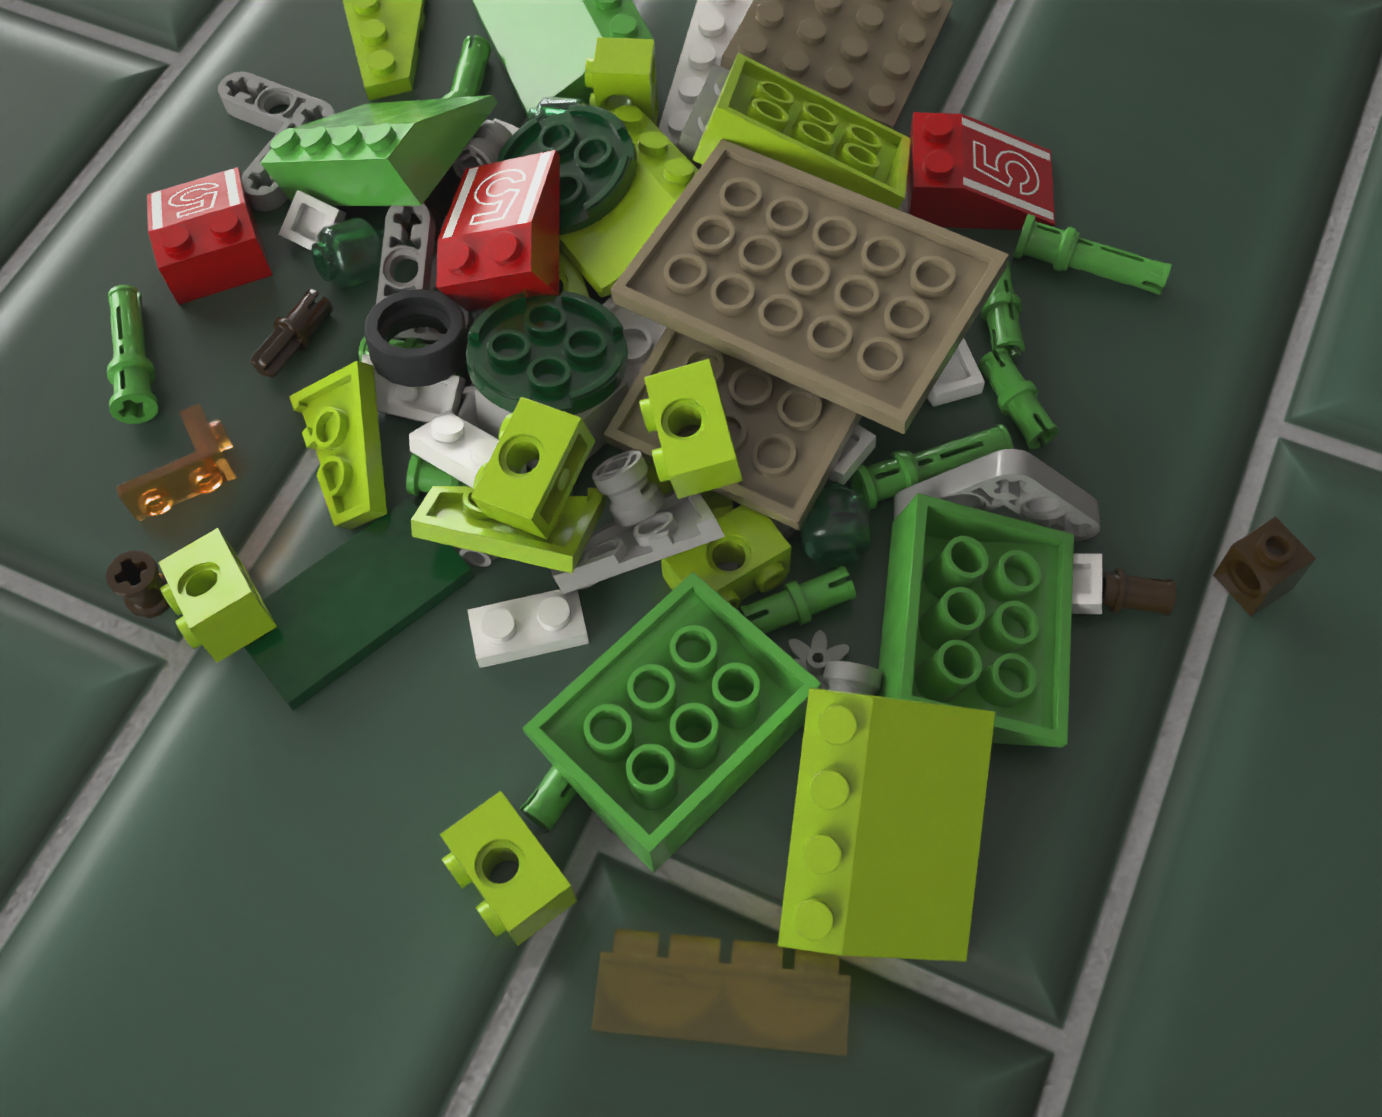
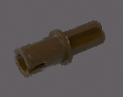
(291, 334)

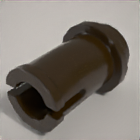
(1137, 593)

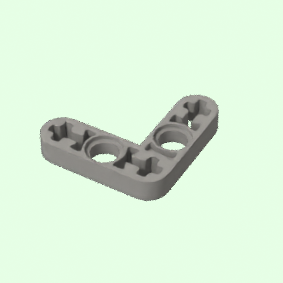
(254, 108)
(422, 237)
(1019, 483)

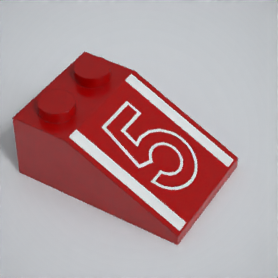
(976, 175)
(502, 232)
(206, 236)

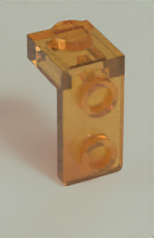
(186, 477)

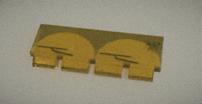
(719, 1002)

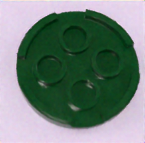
(594, 160)
(547, 350)

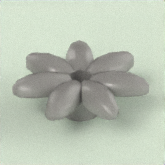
(817, 652)

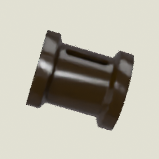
(138, 581)

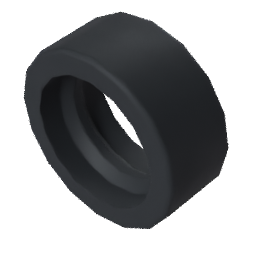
(414, 310)

